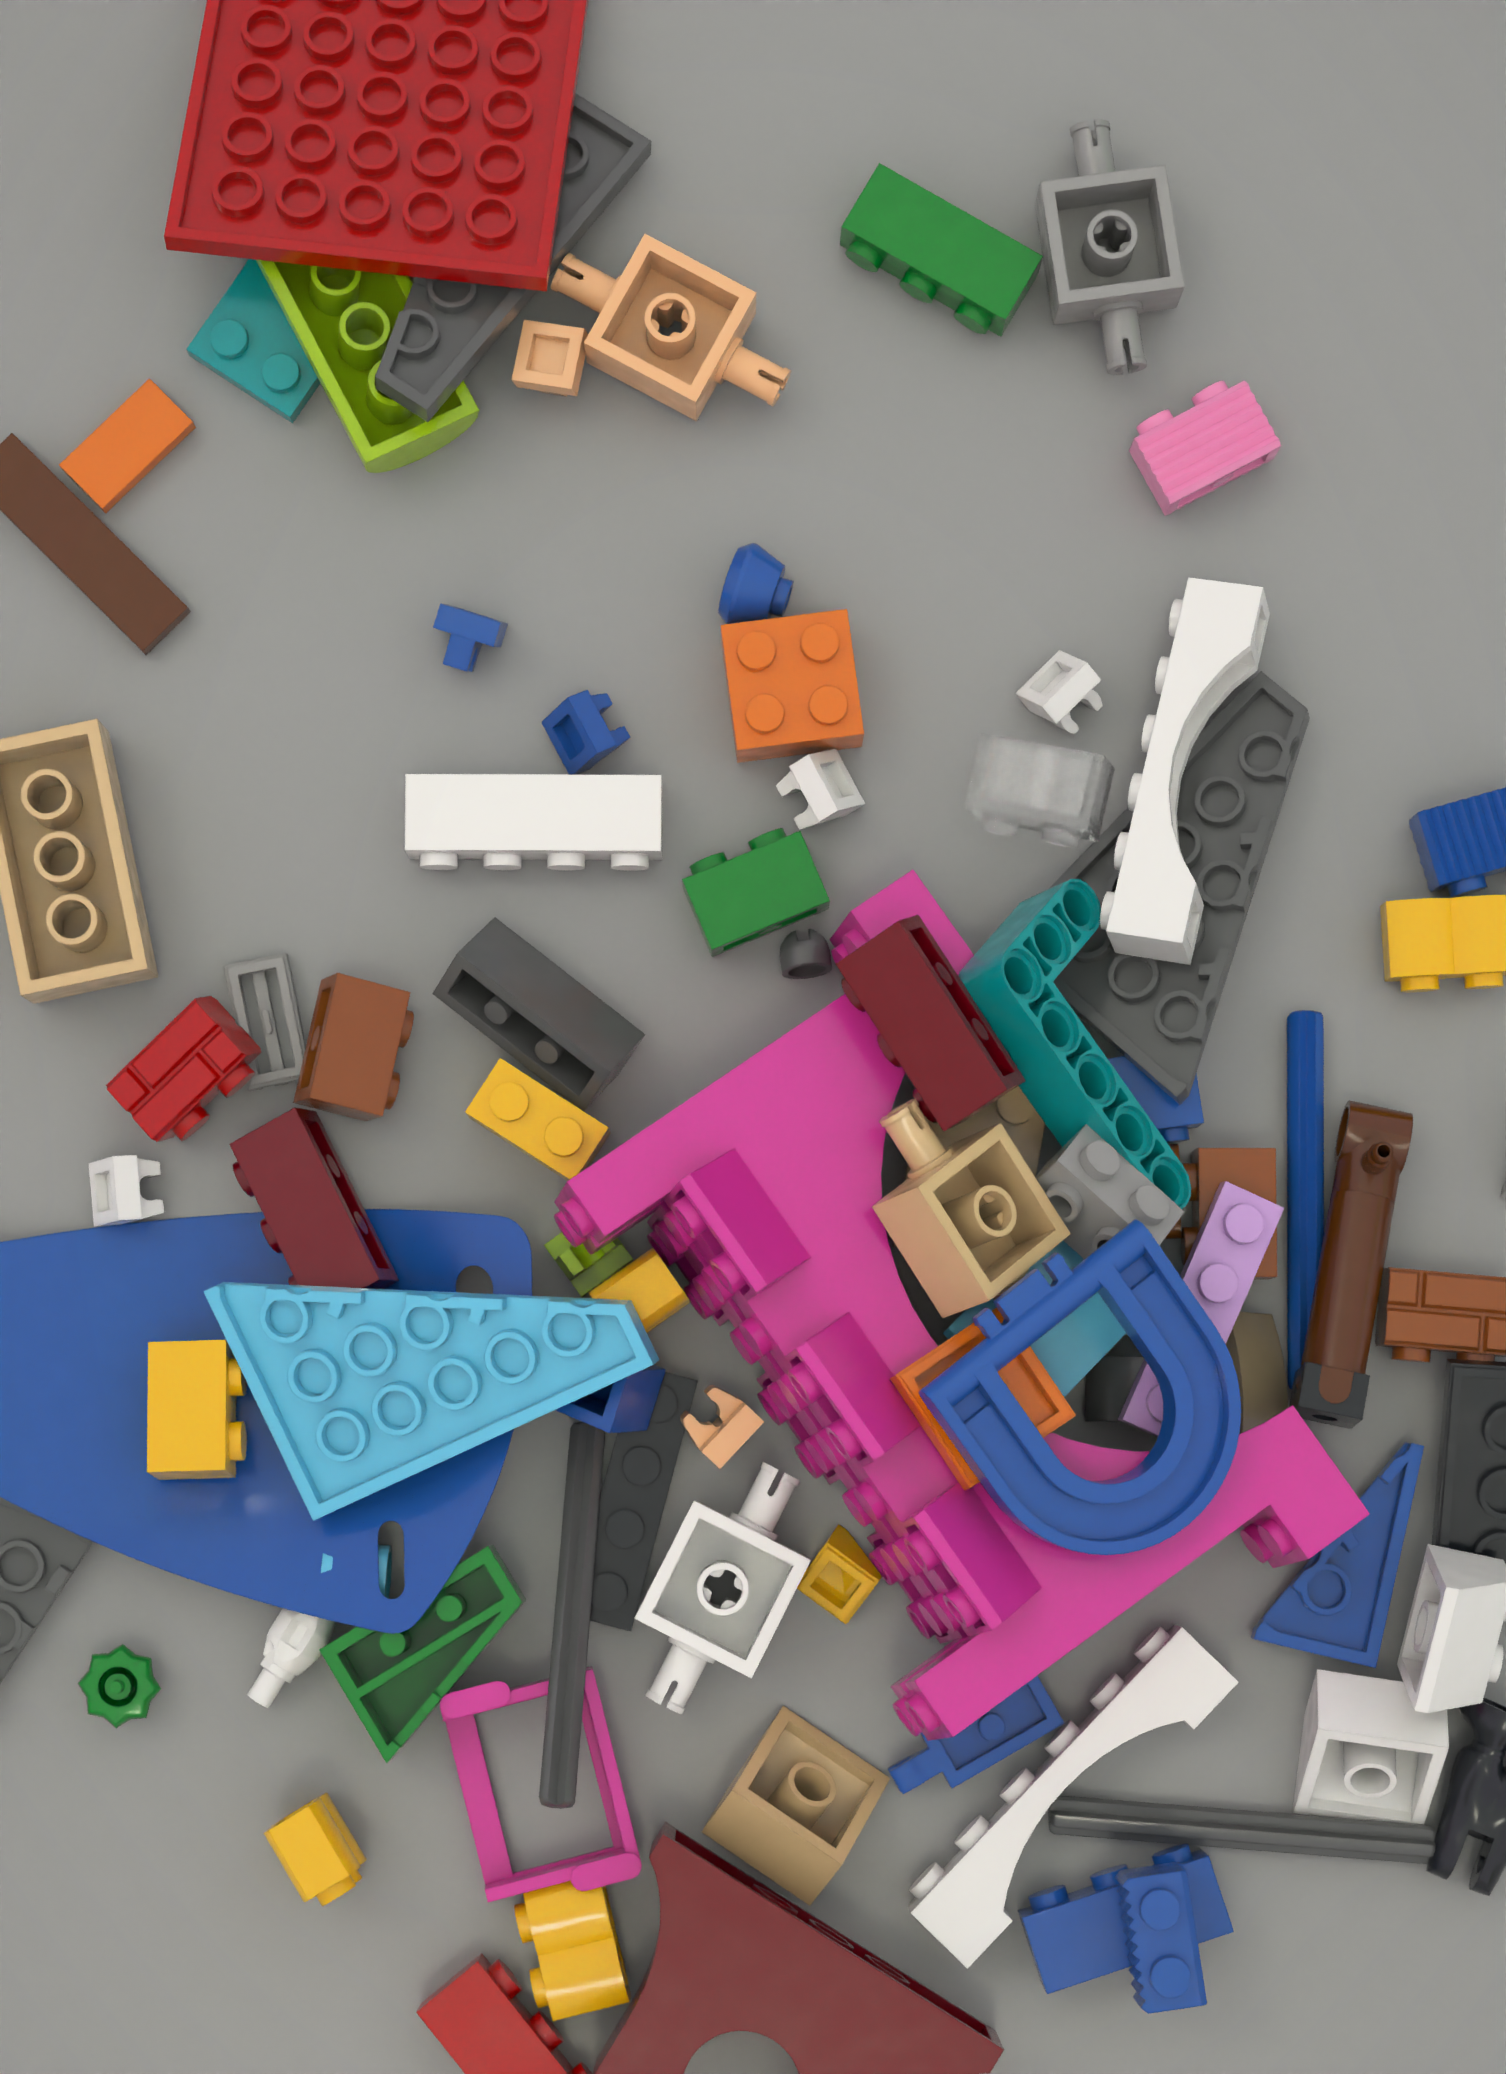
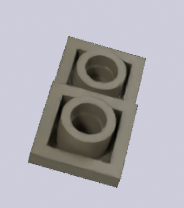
(1259, 1368)

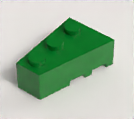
(404, 1675)

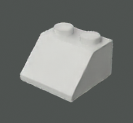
(1454, 1630)
(1368, 1751)

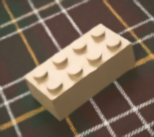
(69, 866)

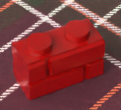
(185, 1071)

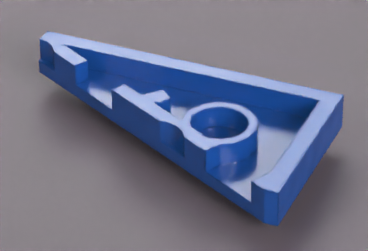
(1345, 1590)

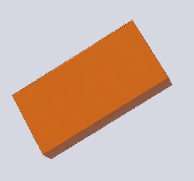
(127, 445)

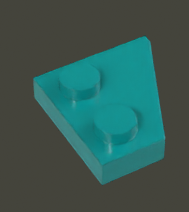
(255, 346)

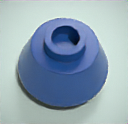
(754, 586)

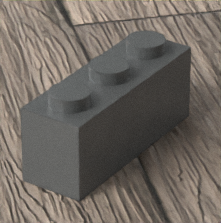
(538, 1013)

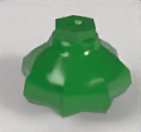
(119, 1686)

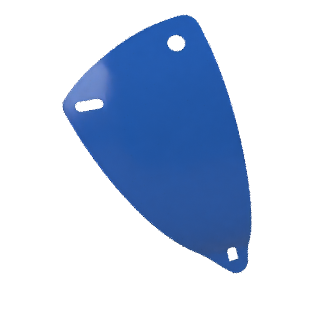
(77, 1399)

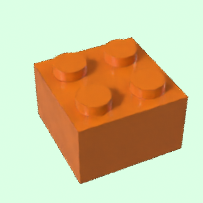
(792, 685)

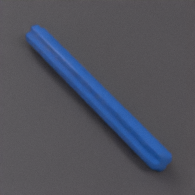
(1304, 1173)

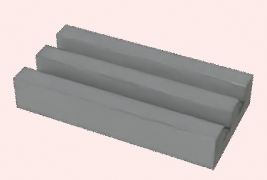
(257, 967)

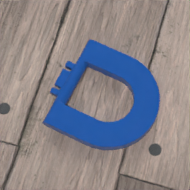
(1195, 1383)

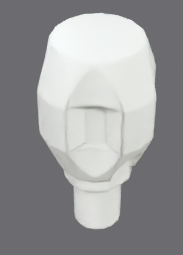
(288, 1651)

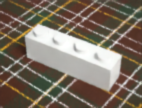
(533, 819)

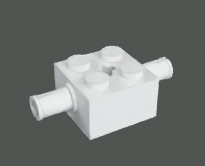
(739, 1628)

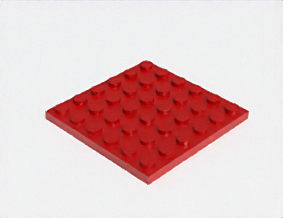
(380, 136)

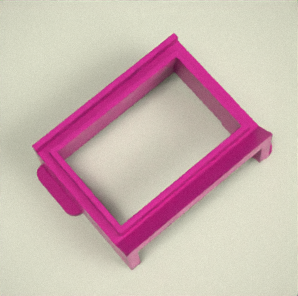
(585, 1870)

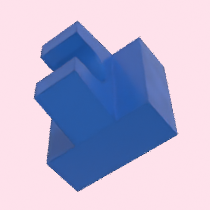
(467, 635)
(581, 731)

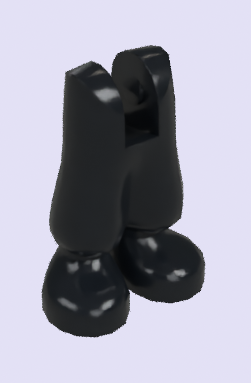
(1476, 1800)

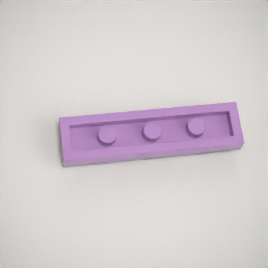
(1218, 1276)

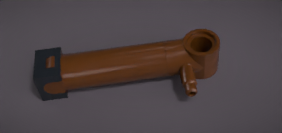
(1369, 1161)

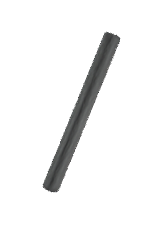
(572, 1617)
(1241, 1829)

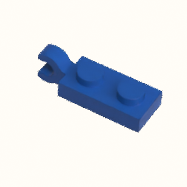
(986, 1741)

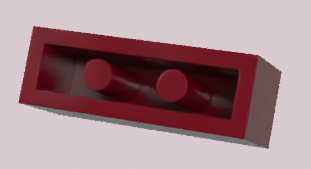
(928, 1023)
(310, 1204)

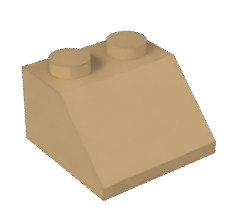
(796, 1806)

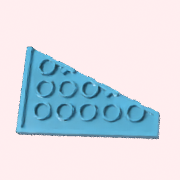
(403, 1379)

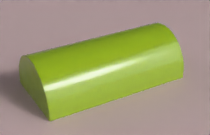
(344, 330)

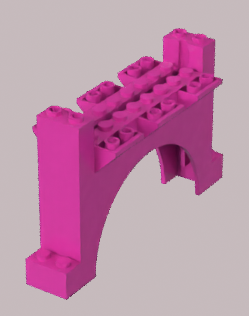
(772, 1222)

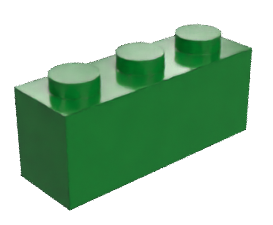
(939, 251)

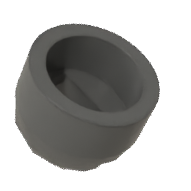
(805, 957)

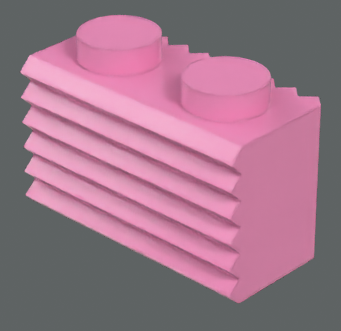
(1204, 445)

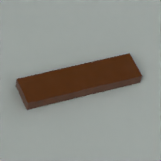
(85, 548)

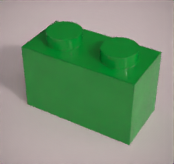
(754, 891)

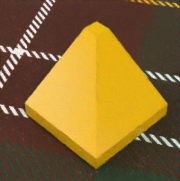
(840, 1576)

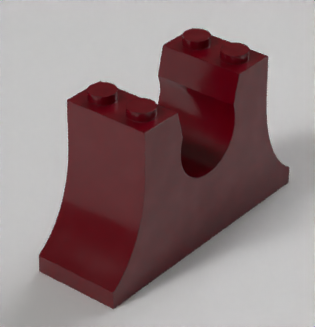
(760, 1964)

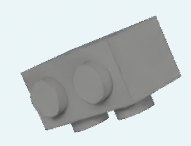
(1102, 1193)

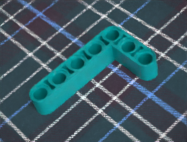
(1061, 1062)

